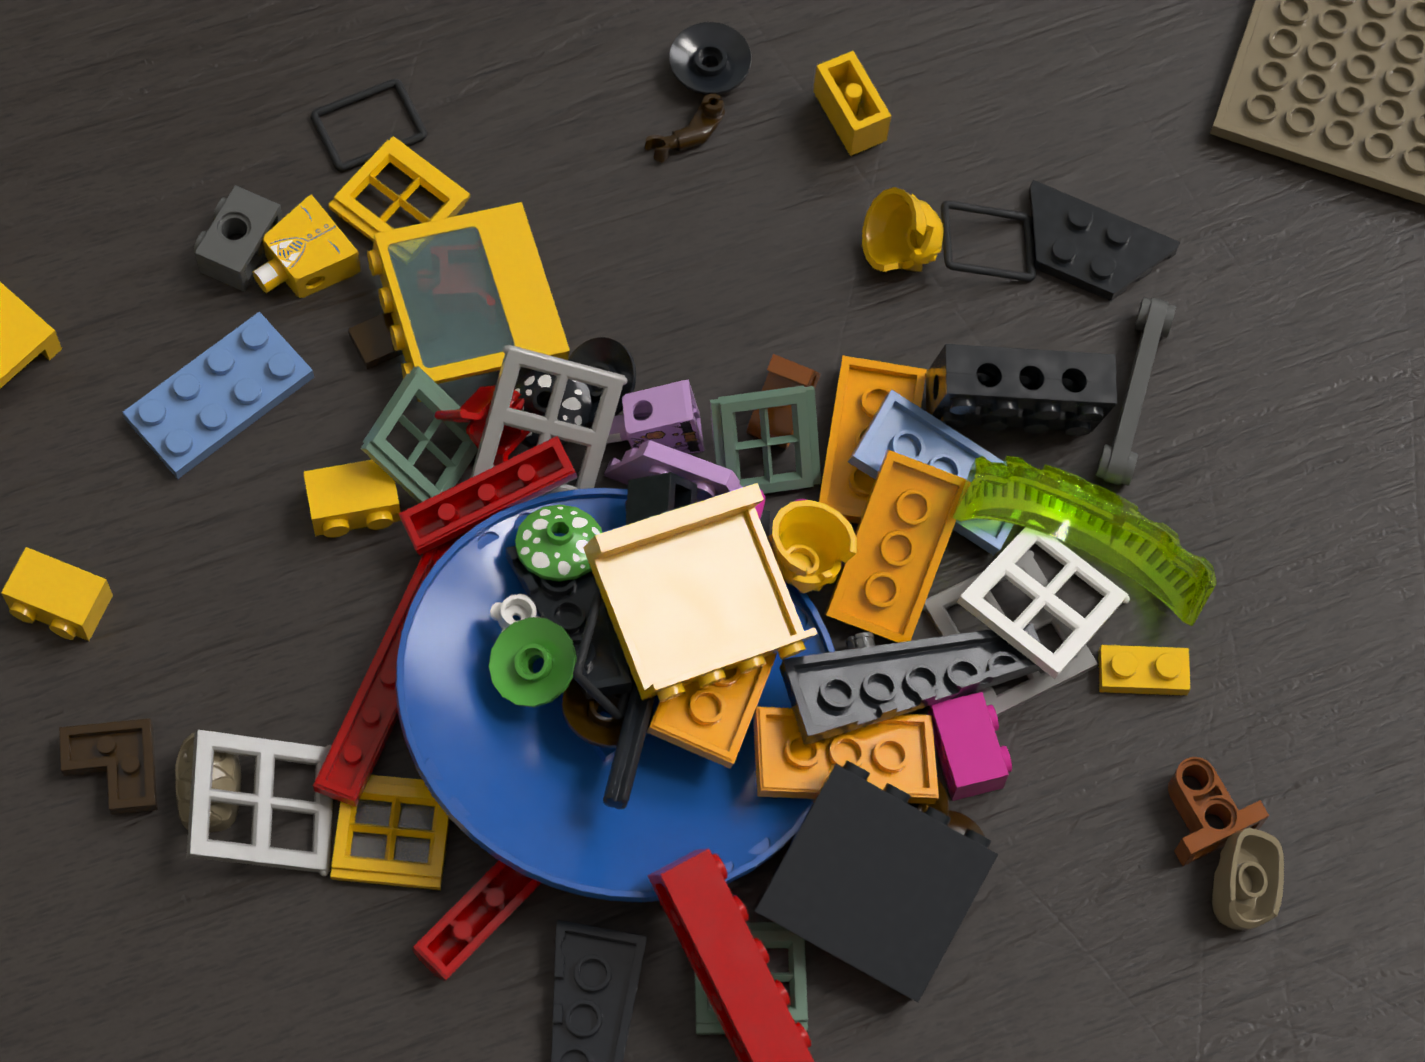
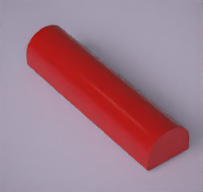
(486, 494)
(473, 919)

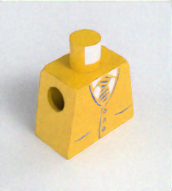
(306, 252)

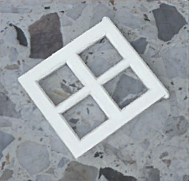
(1042, 597)

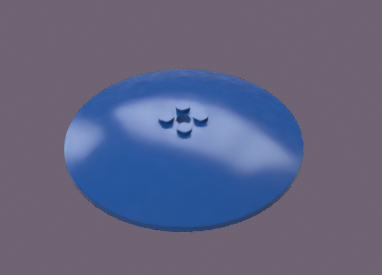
(530, 783)

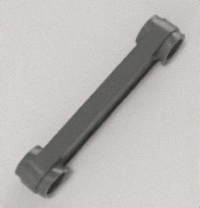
(1118, 461)

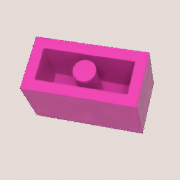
(969, 746)

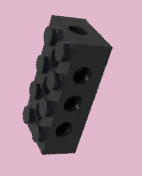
(1021, 388)

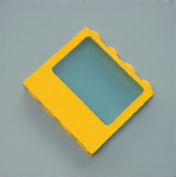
(466, 292)

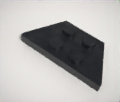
(1091, 244)

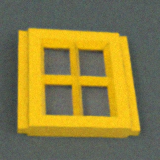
(392, 836)

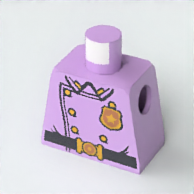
(662, 415)

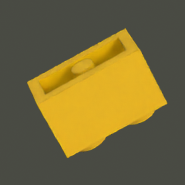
(851, 103)
(351, 498)
(56, 595)

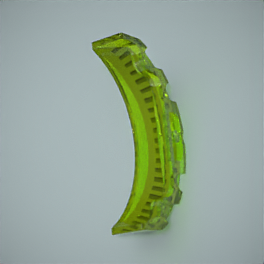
(1093, 522)

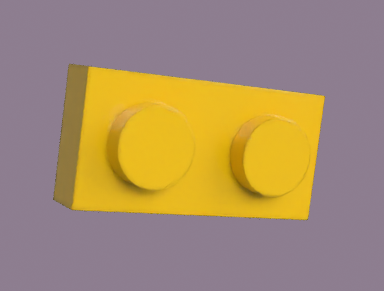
(1144, 670)

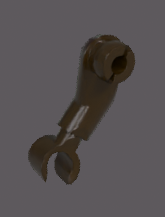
(695, 134)

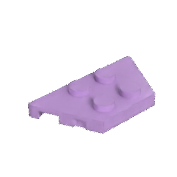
(656, 459)

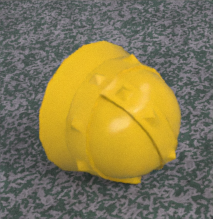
(901, 232)
(811, 544)

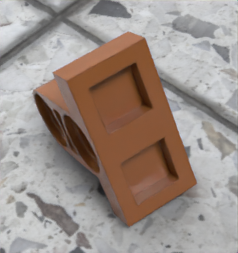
(782, 374)
(1213, 800)

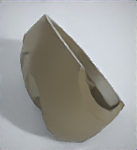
(225, 777)
(1248, 880)

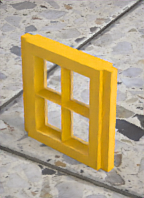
(416, 168)

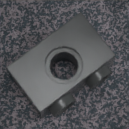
(236, 259)

